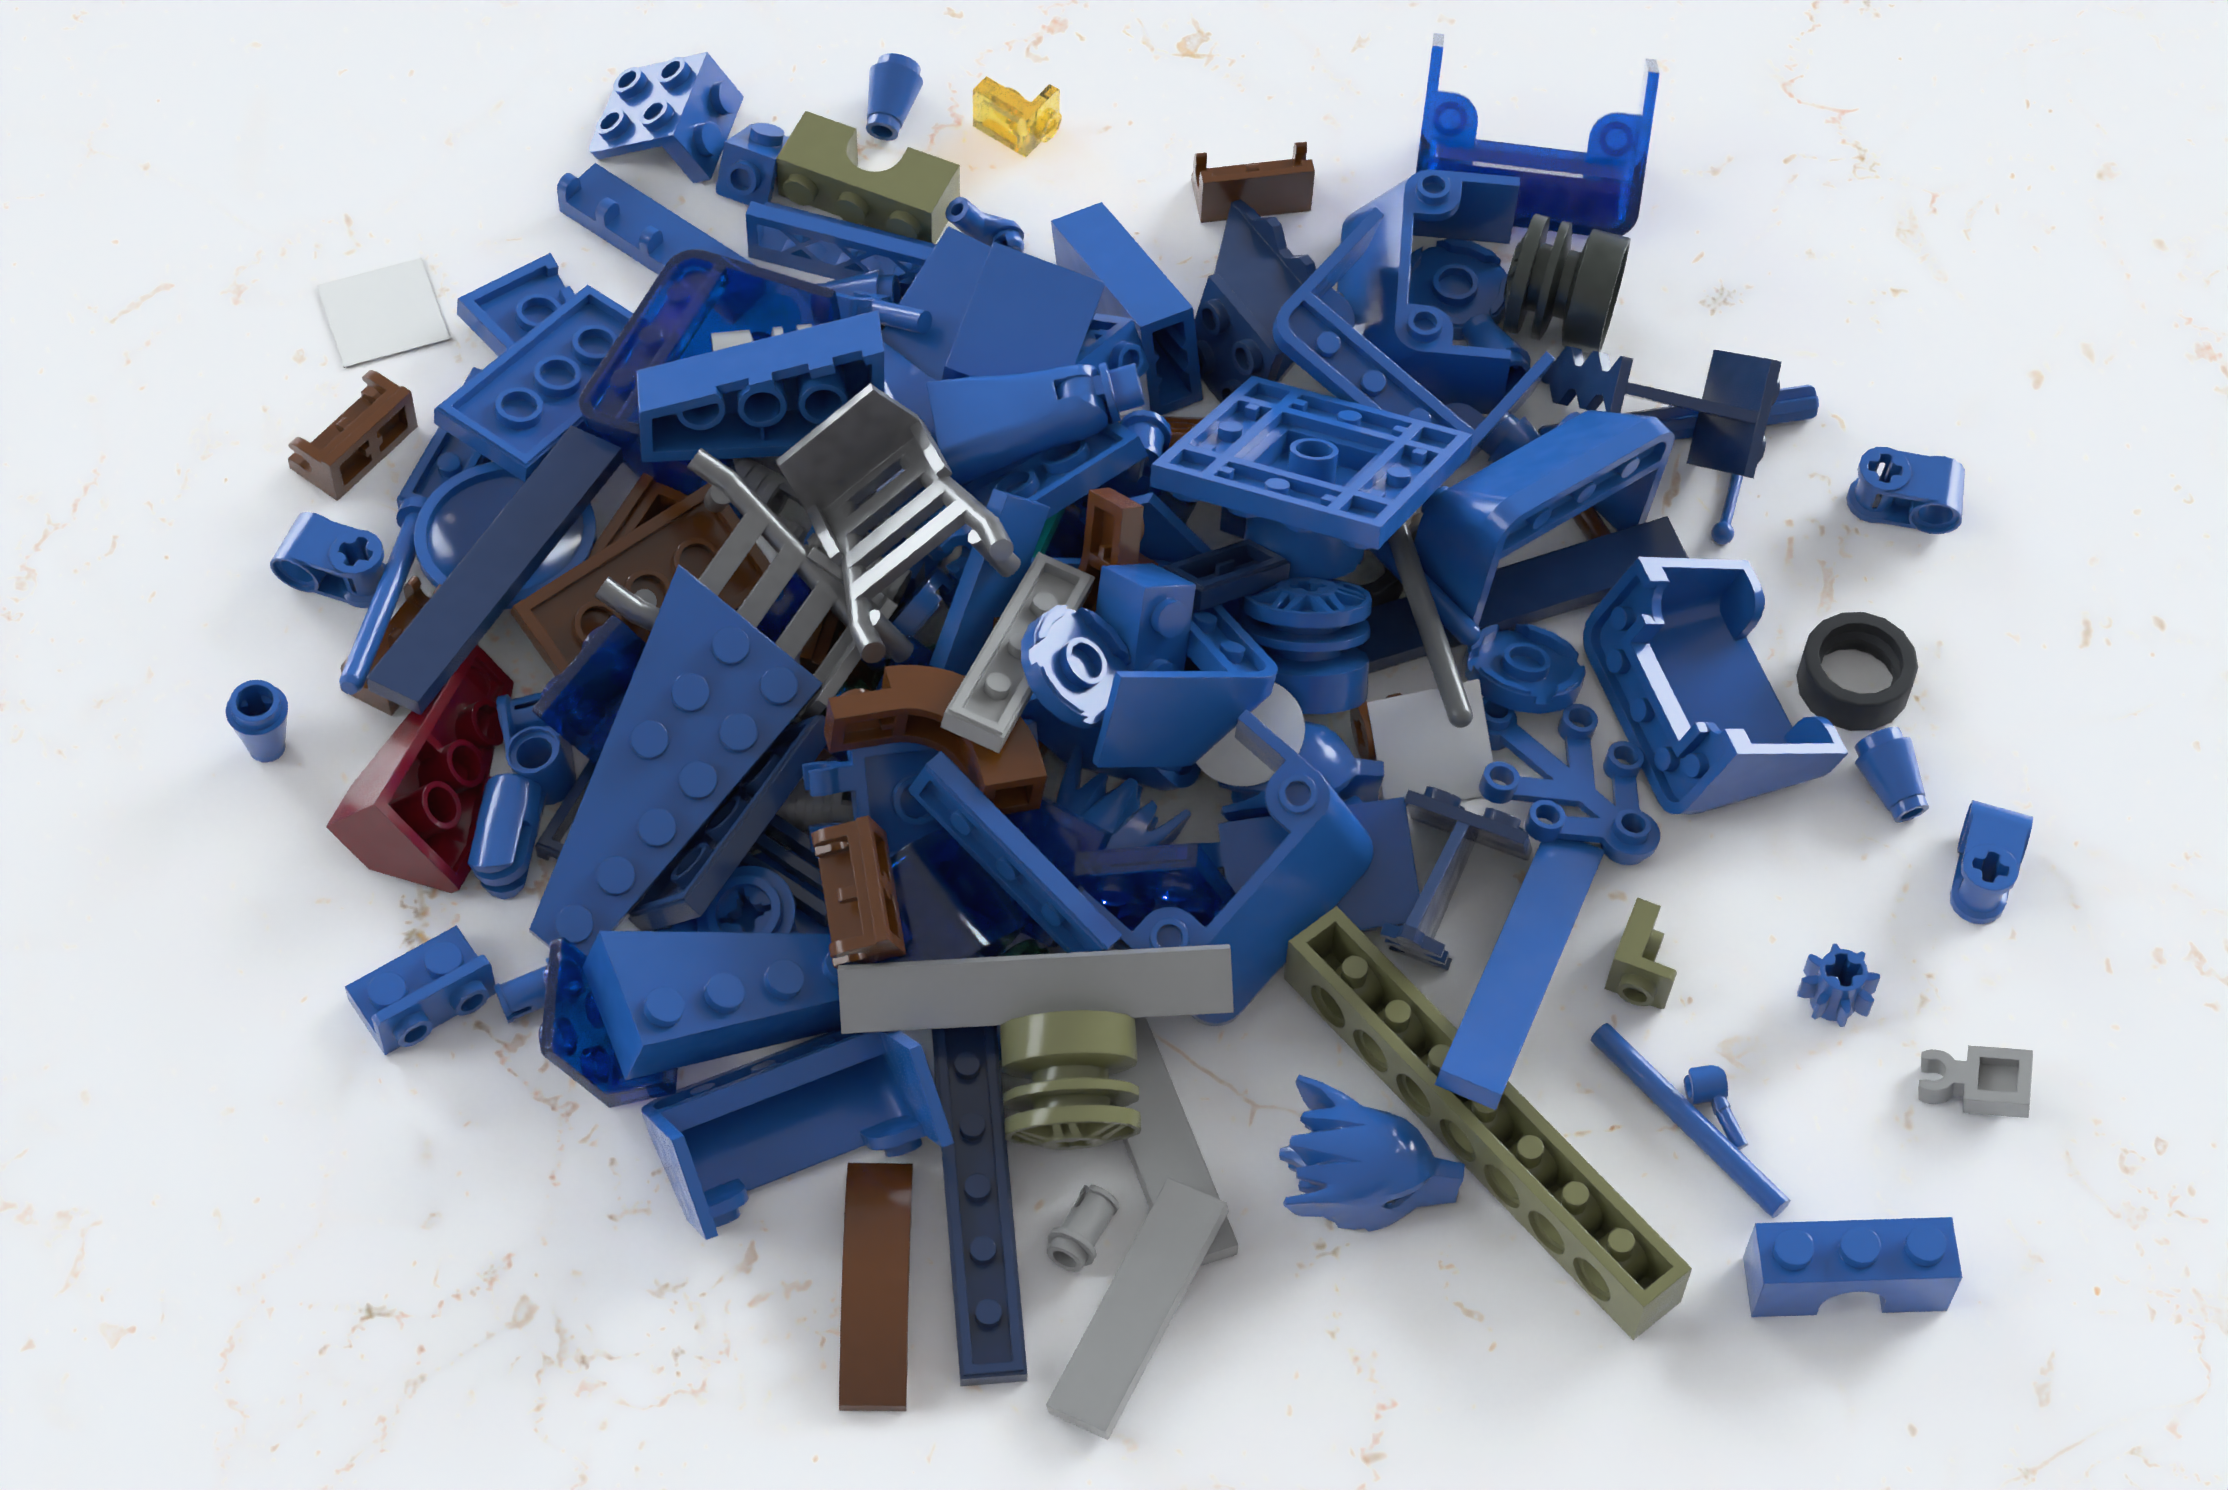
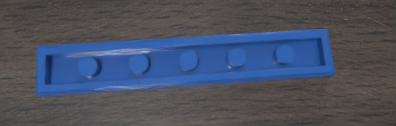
(1519, 971)

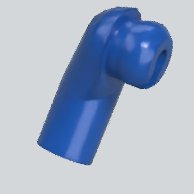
(984, 226)

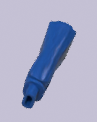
(1005, 418)

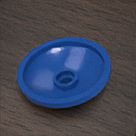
(463, 511)

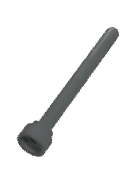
(1430, 628)

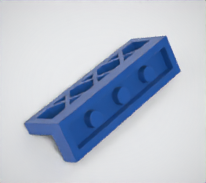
(830, 245)

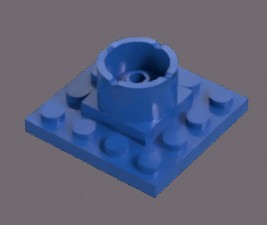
(1311, 471)

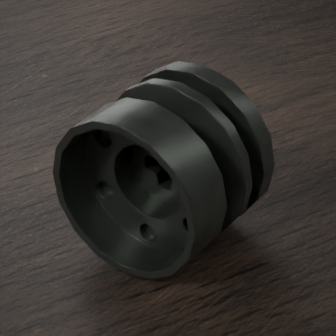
(1565, 283)

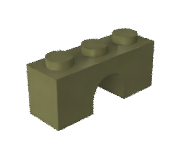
(822, 171)

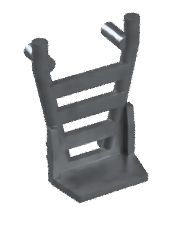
(850, 460)
(812, 567)

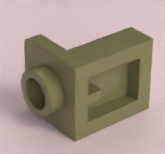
(1634, 970)

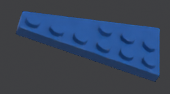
(686, 735)

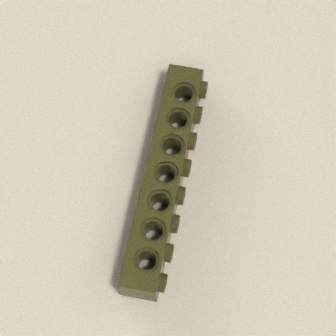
(1507, 1149)

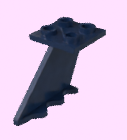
(1242, 300)
(1729, 416)
(1445, 813)

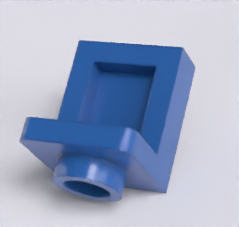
(749, 164)

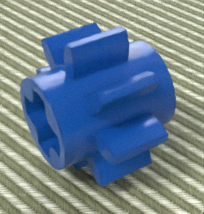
(1838, 985)

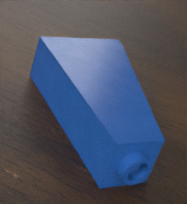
(1136, 288)

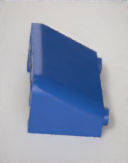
(1692, 690)

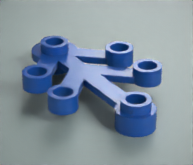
(1618, 826)

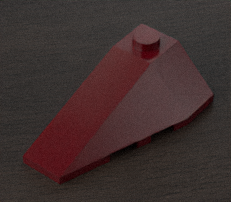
(423, 790)

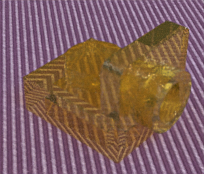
(1013, 119)

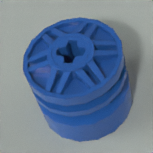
(1312, 637)

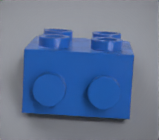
(674, 105)

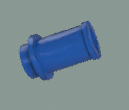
(522, 994)

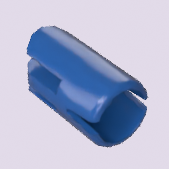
(506, 833)

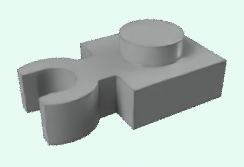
(1990, 1080)

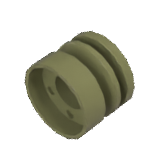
(1069, 1067)

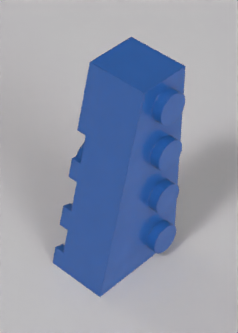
(757, 393)
(709, 994)

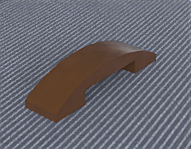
(875, 1287)

